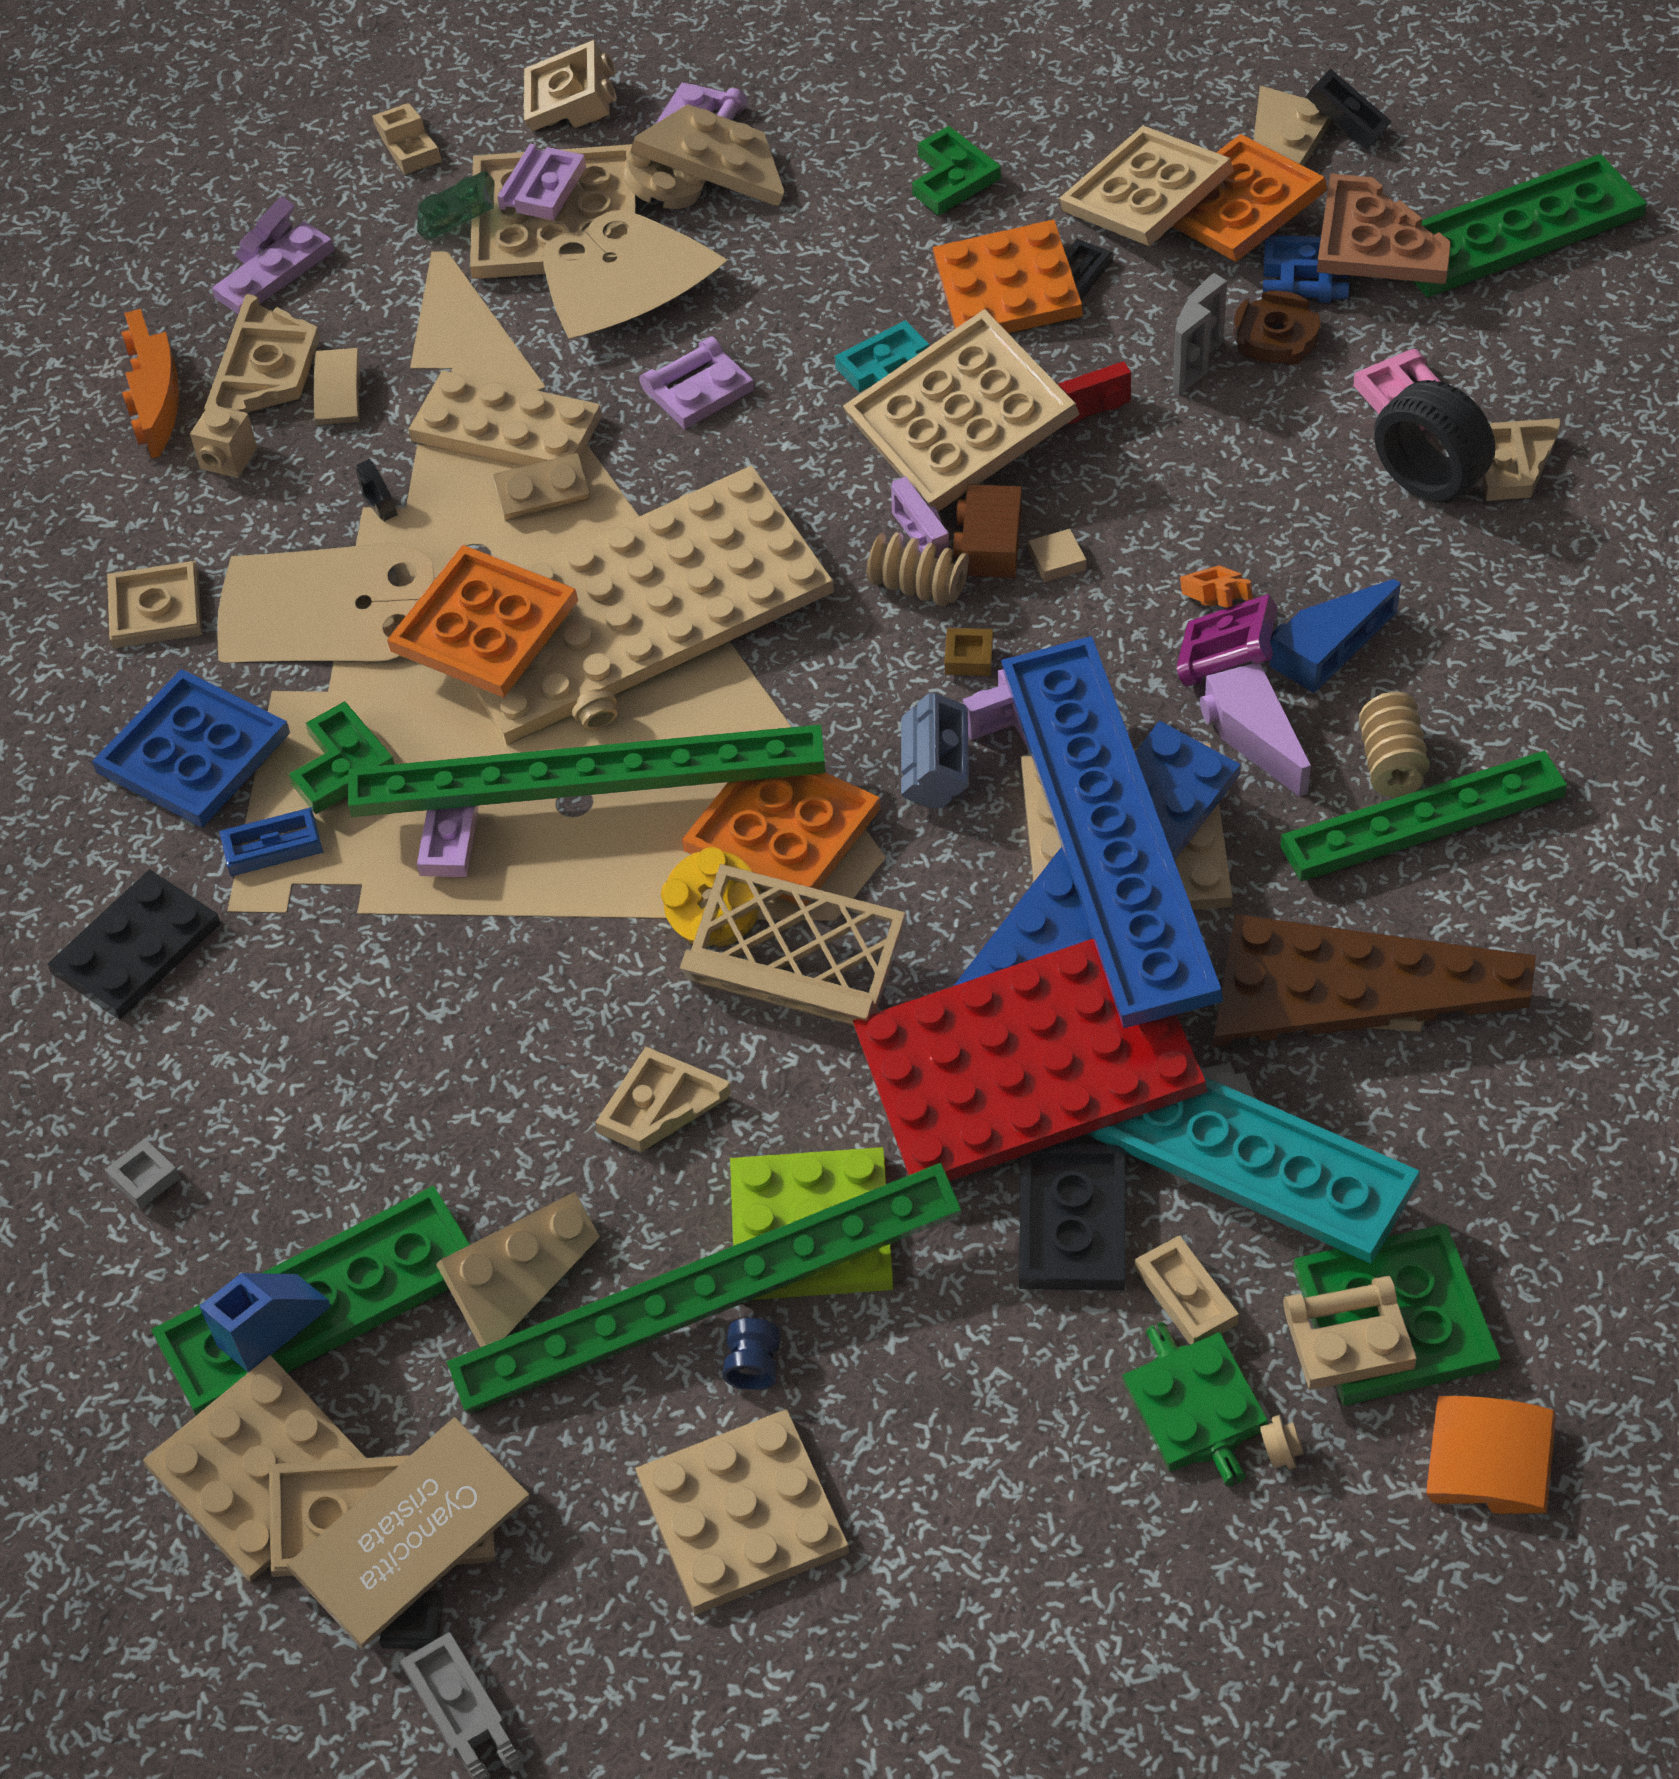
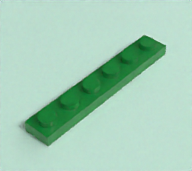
(1422, 815)

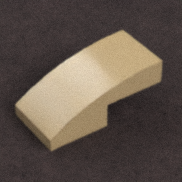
(406, 138)
(337, 386)

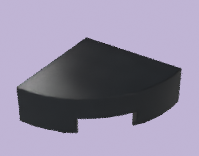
(375, 490)
(416, 1625)

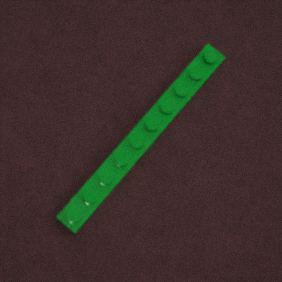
(585, 770)
(703, 1288)

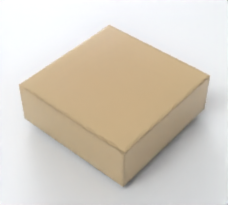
(1057, 555)

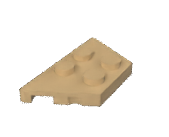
(713, 150)
(264, 359)

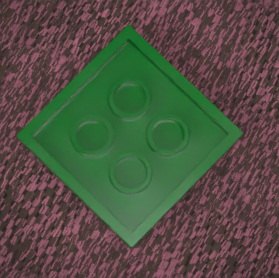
(1433, 1300)

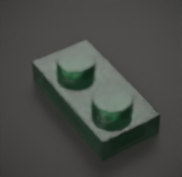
(455, 205)

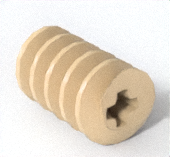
(917, 571)
(1394, 744)

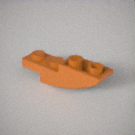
(151, 384)

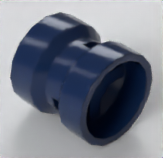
(752, 1352)

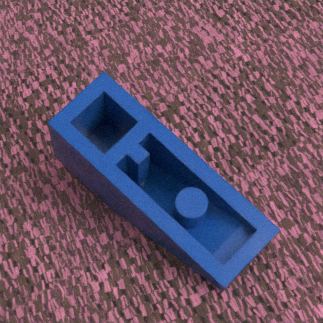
(1330, 633)

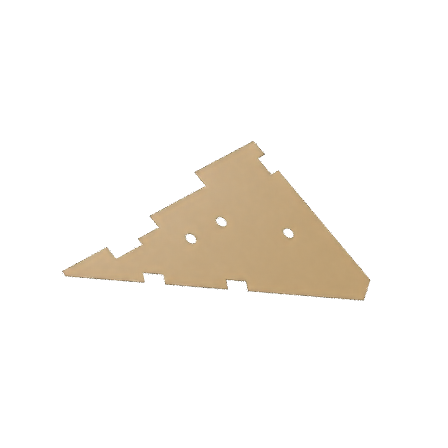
(523, 852)

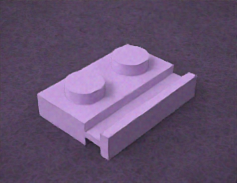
(542, 182)

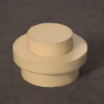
(595, 709)
(1282, 1443)

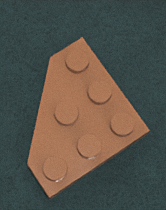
(1377, 237)

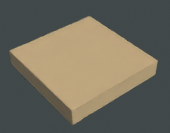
(154, 604)

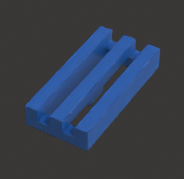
(272, 847)

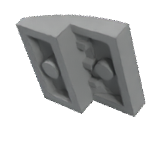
(1199, 332)

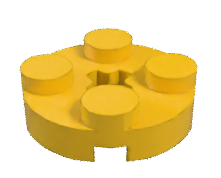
(684, 893)

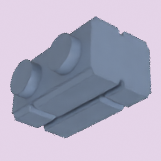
(934, 751)

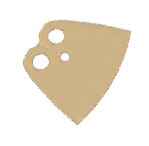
(649, 271)

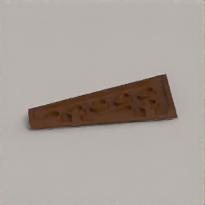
(1344, 980)

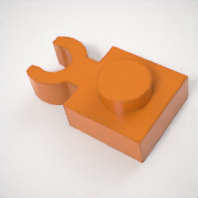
(1216, 586)

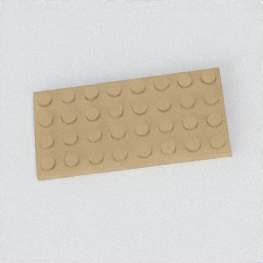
(663, 596)

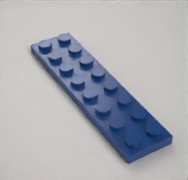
(1185, 788)

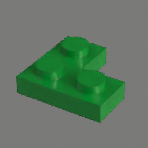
(957, 172)
(345, 745)

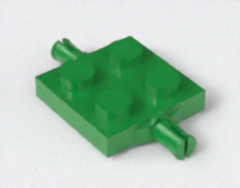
(1195, 1403)

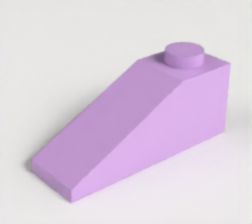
(1255, 724)

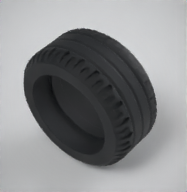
(1457, 425)

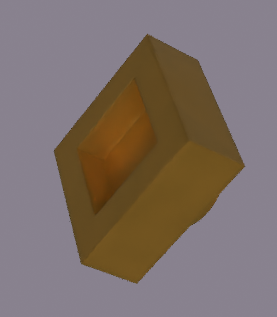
(968, 651)

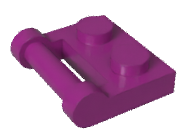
(1227, 639)

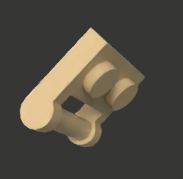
(1353, 1348)

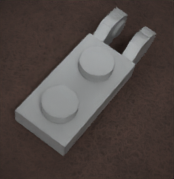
(459, 1704)

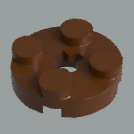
(1285, 345)

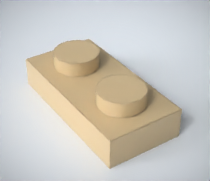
(541, 486)
(1186, 1291)

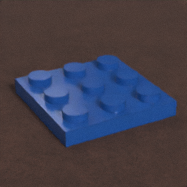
(191, 747)

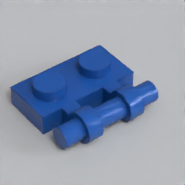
(1298, 258)

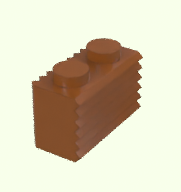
(989, 530)

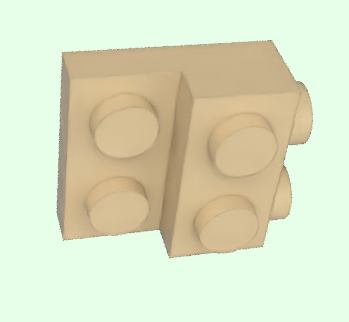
(569, 87)

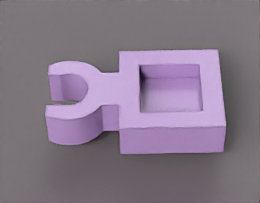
(268, 228)

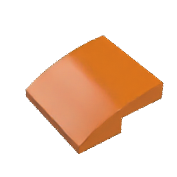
(1491, 1454)

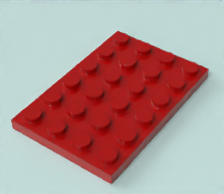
(1019, 1063)

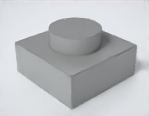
(142, 1174)

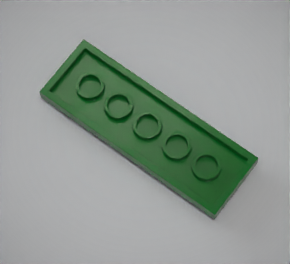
(1532, 220)
(363, 1272)

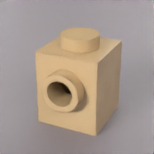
(223, 440)

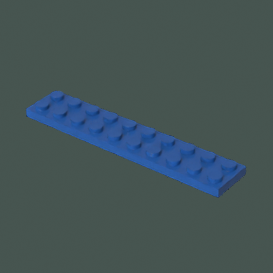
(1111, 834)

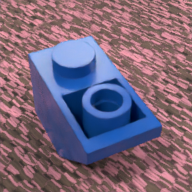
(260, 1314)

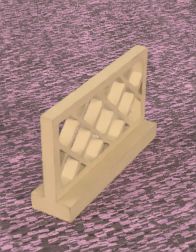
(780, 986)

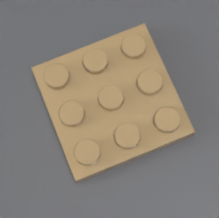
(1146, 185)
(223, 1457)
(741, 1511)

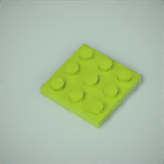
(788, 1187)

